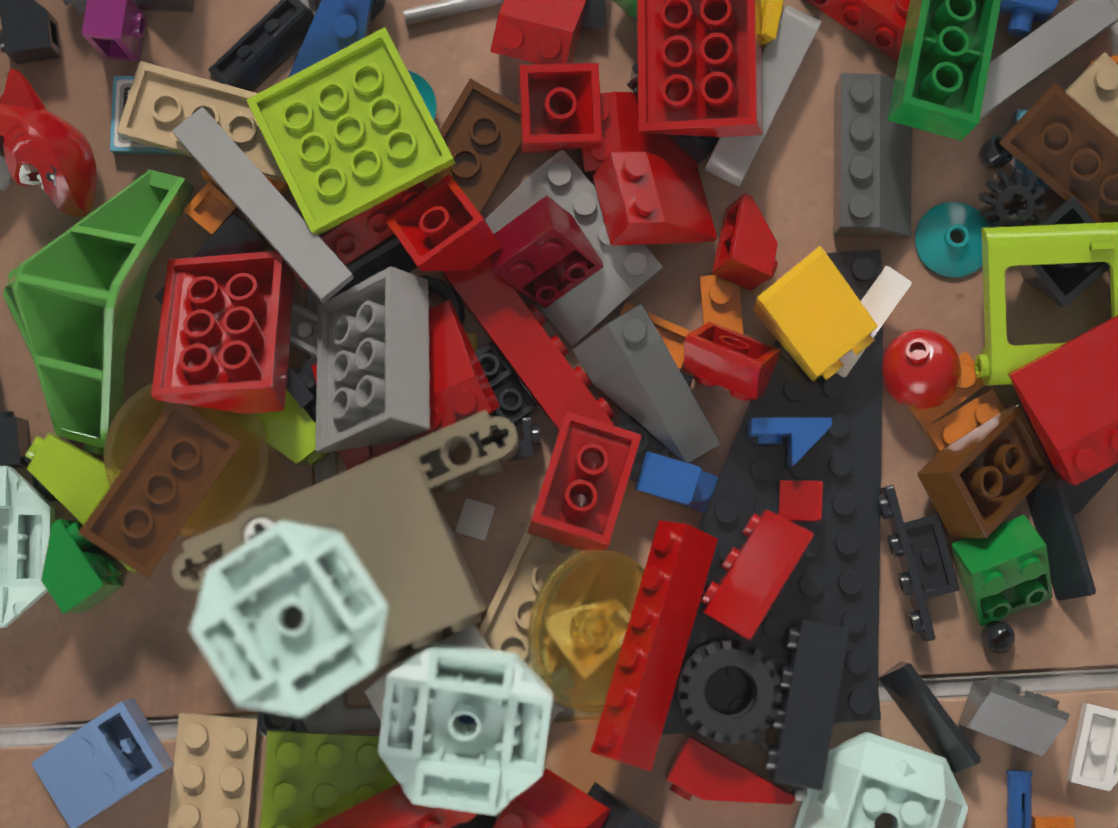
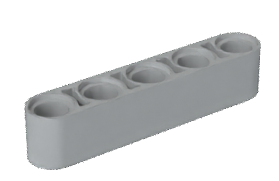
(1045, 49)
(779, 65)

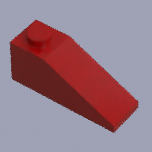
(715, 777)

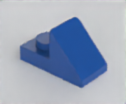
(800, 433)
(676, 482)

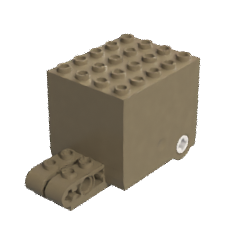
(394, 527)

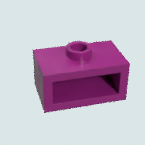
(115, 28)

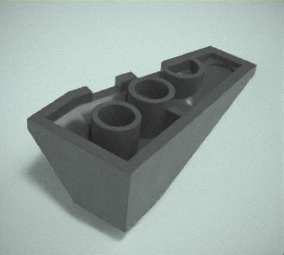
(641, 376)

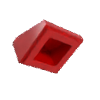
(800, 500)

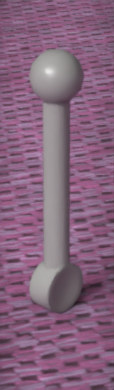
(798, 791)

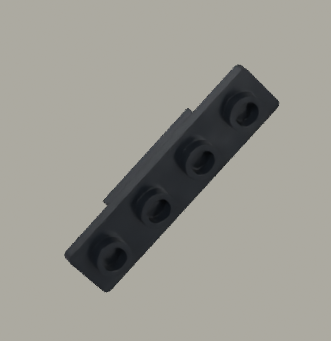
(923, 560)

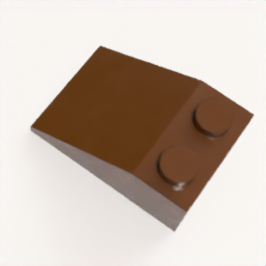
(985, 474)

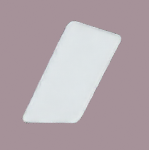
(475, 519)

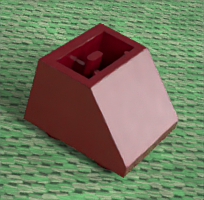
(544, 253)

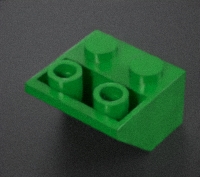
(77, 570)
(1004, 570)

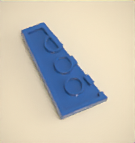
(333, 29)

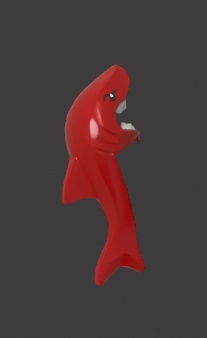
(48, 143)

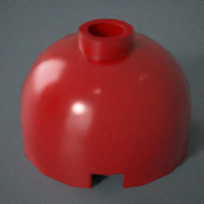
(921, 368)

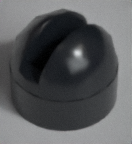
(993, 154)
(992, 631)

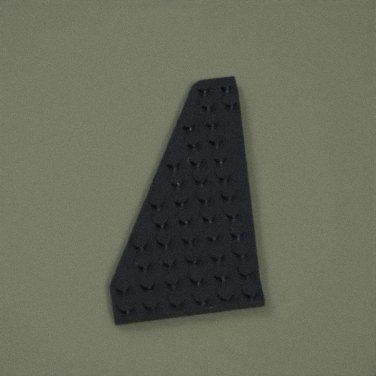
(840, 566)

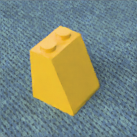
(816, 316)

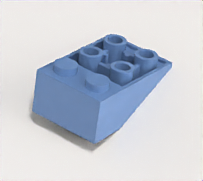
(102, 763)

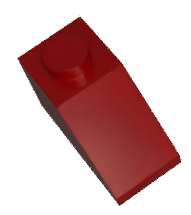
(745, 245)

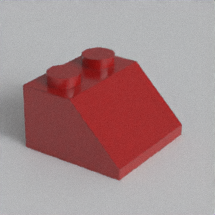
(539, 30)
(559, 107)
(443, 229)
(729, 360)
(553, 804)

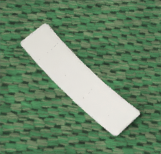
(879, 303)

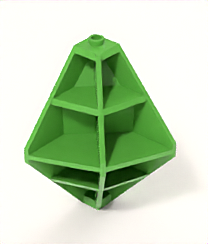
(82, 298)

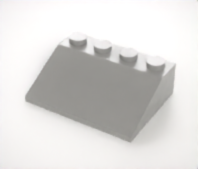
(625, 268)
(373, 363)

